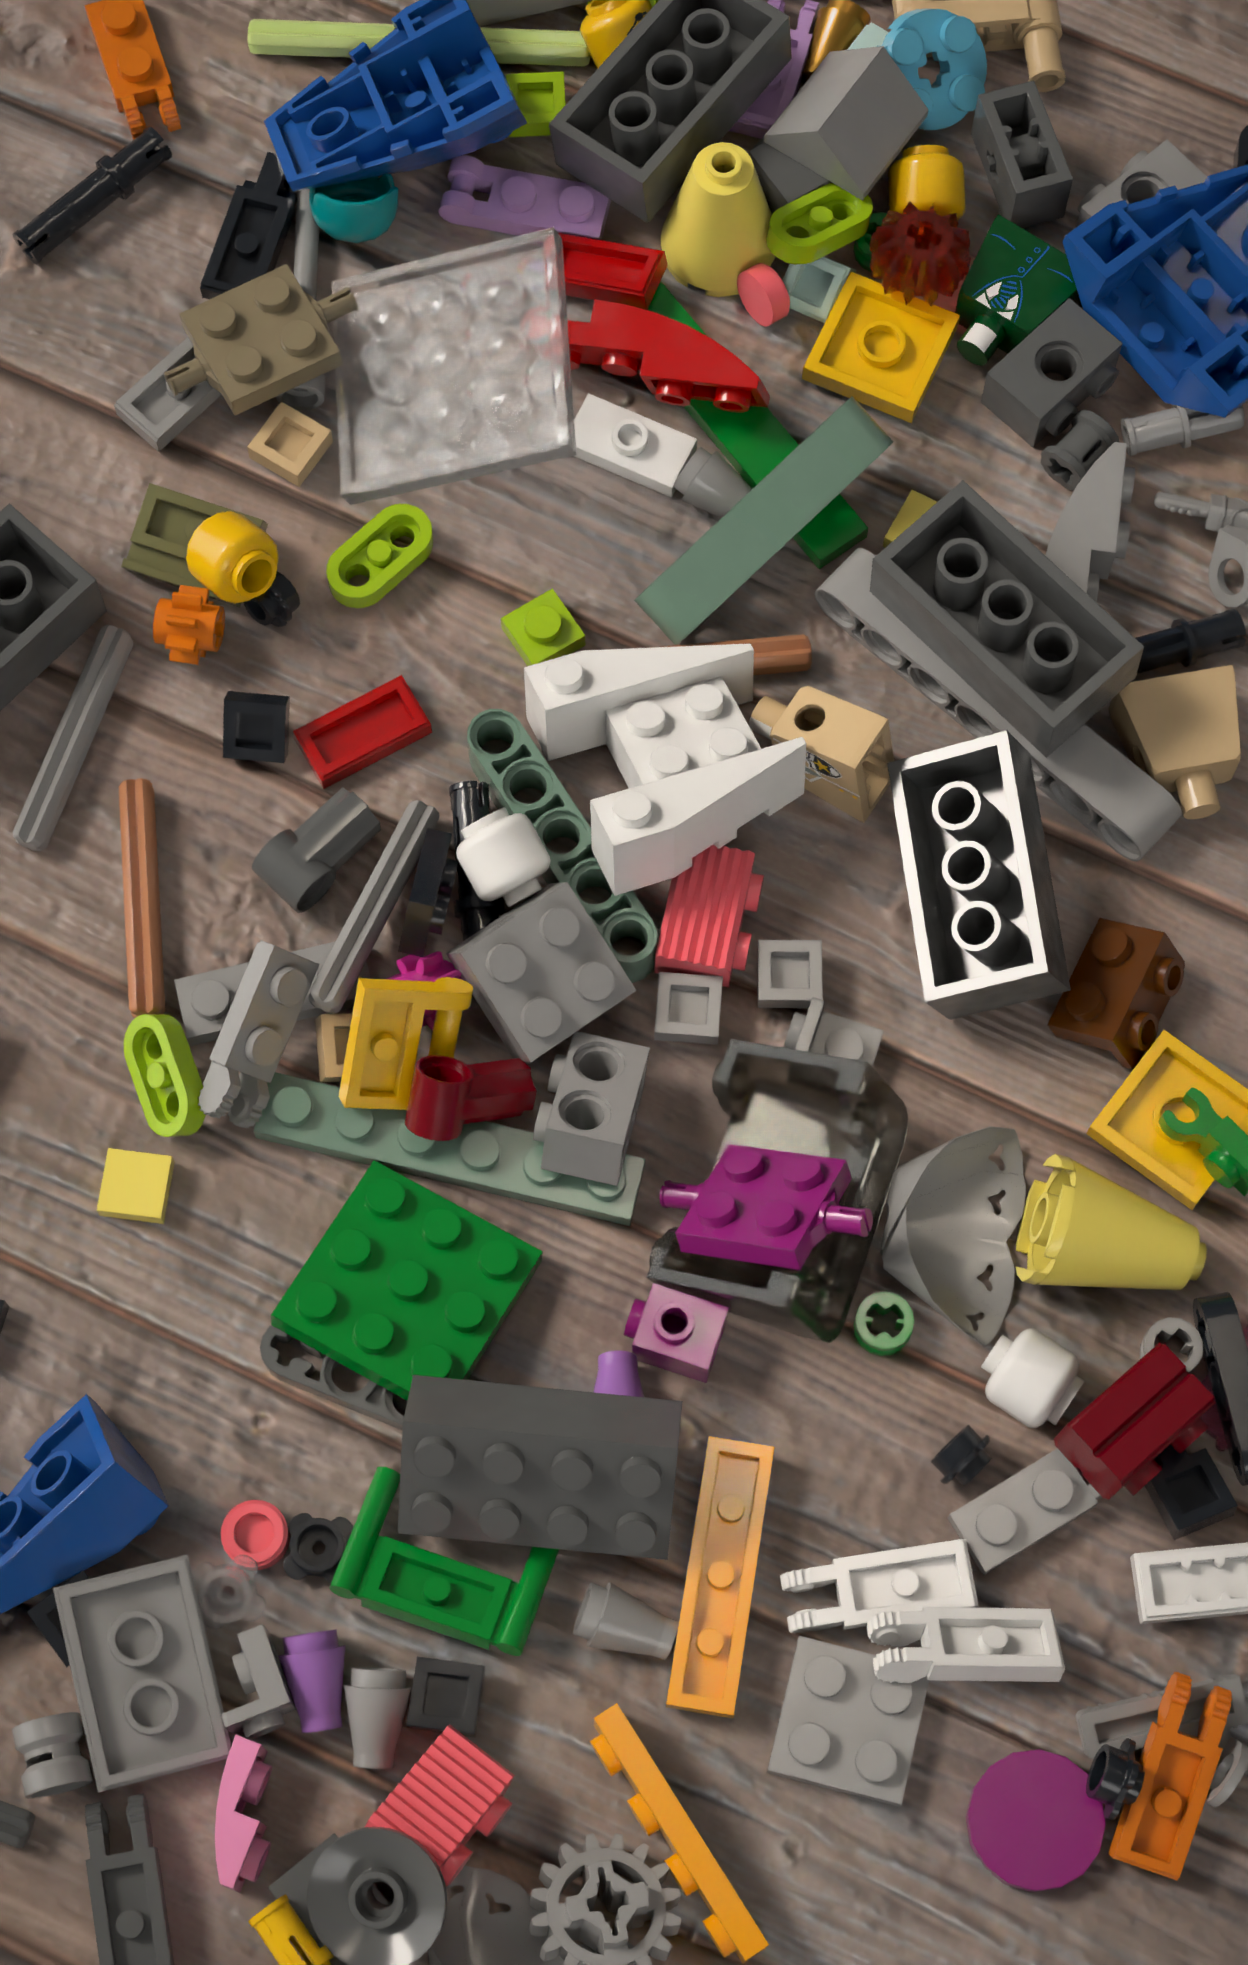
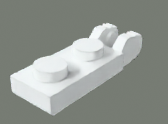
(885, 1582)
(968, 1645)

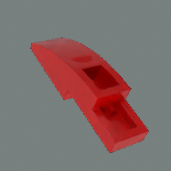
(671, 357)

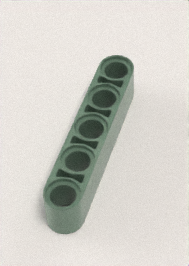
(763, 521)
(557, 817)

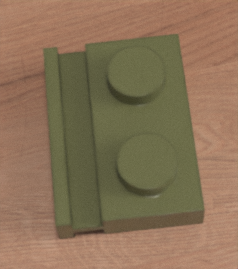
(163, 535)

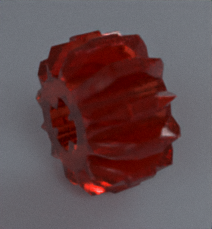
(920, 253)

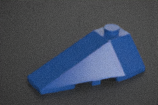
(73, 1504)

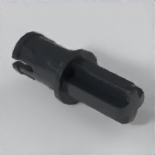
(1192, 640)

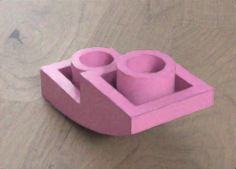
(239, 1837)

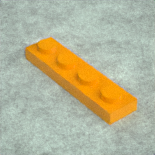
(720, 1577)
(692, 1861)

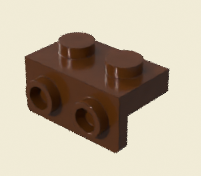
(1119, 990)

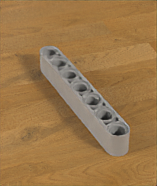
(1081, 775)

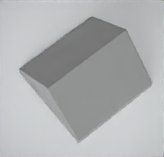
(850, 119)

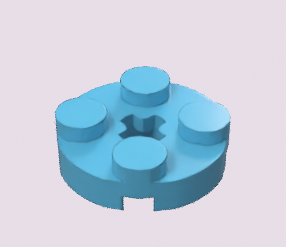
(960, 56)

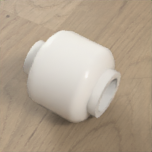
(503, 857)
(1032, 1377)

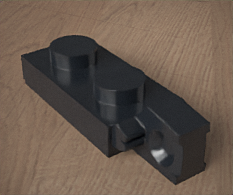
(251, 231)

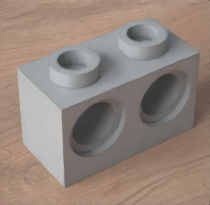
(593, 1107)

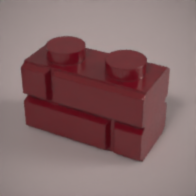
(1135, 1422)

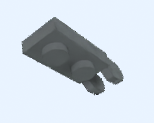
(127, 1891)

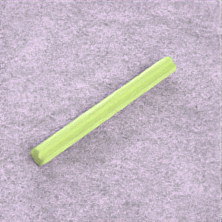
(340, 38)

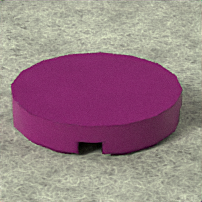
(1034, 1821)

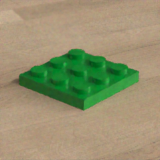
(405, 1284)

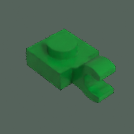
(1220, 1140)

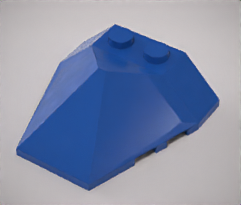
(401, 105)
(1174, 288)

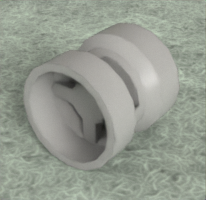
(52, 1755)

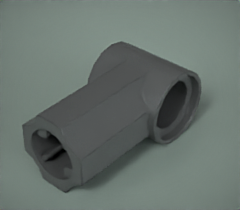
(305, 861)

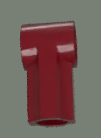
(453, 1094)

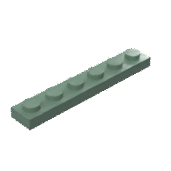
(481, 1158)

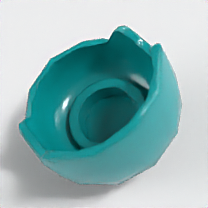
(355, 209)

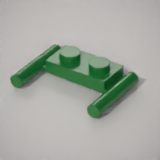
(435, 1588)

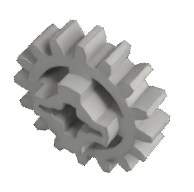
(632, 1903)

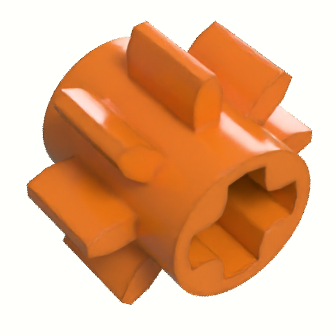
(189, 624)

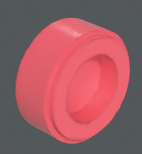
(763, 294)
(256, 1531)

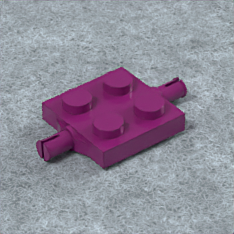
(765, 1207)

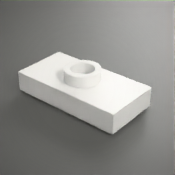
(631, 444)
(1191, 1583)

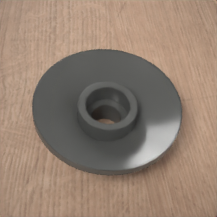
(354, 1921)

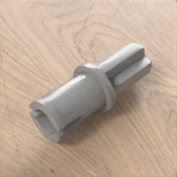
(1175, 427)

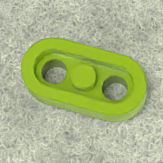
(817, 224)
(375, 556)
(164, 1074)

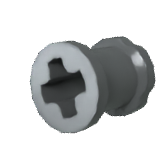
(1078, 449)

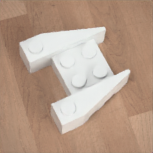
(677, 744)

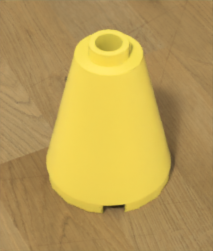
(717, 222)
(1102, 1235)

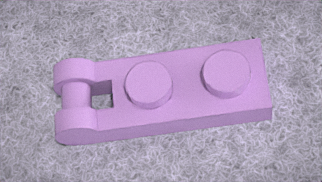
(521, 201)

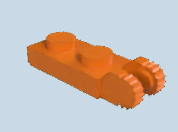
(132, 61)
(1177, 1779)

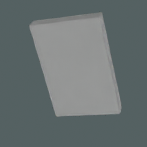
(142, 1673)

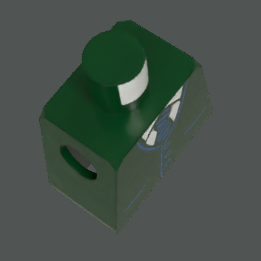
(1010, 290)

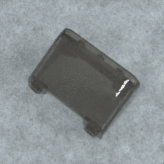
(811, 1108)

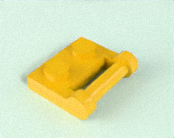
(387, 1037)

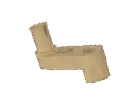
(1009, 26)

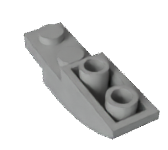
(1089, 525)

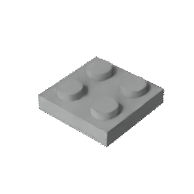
(845, 1724)

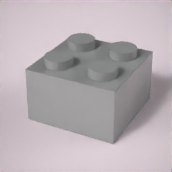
(541, 971)

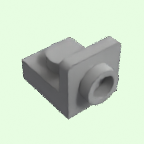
(832, 1035)
(260, 1672)

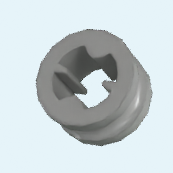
(1165, 1329)

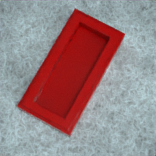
(611, 270)
(362, 732)

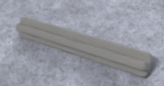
(73, 738)
(373, 908)

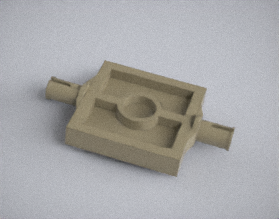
(260, 339)

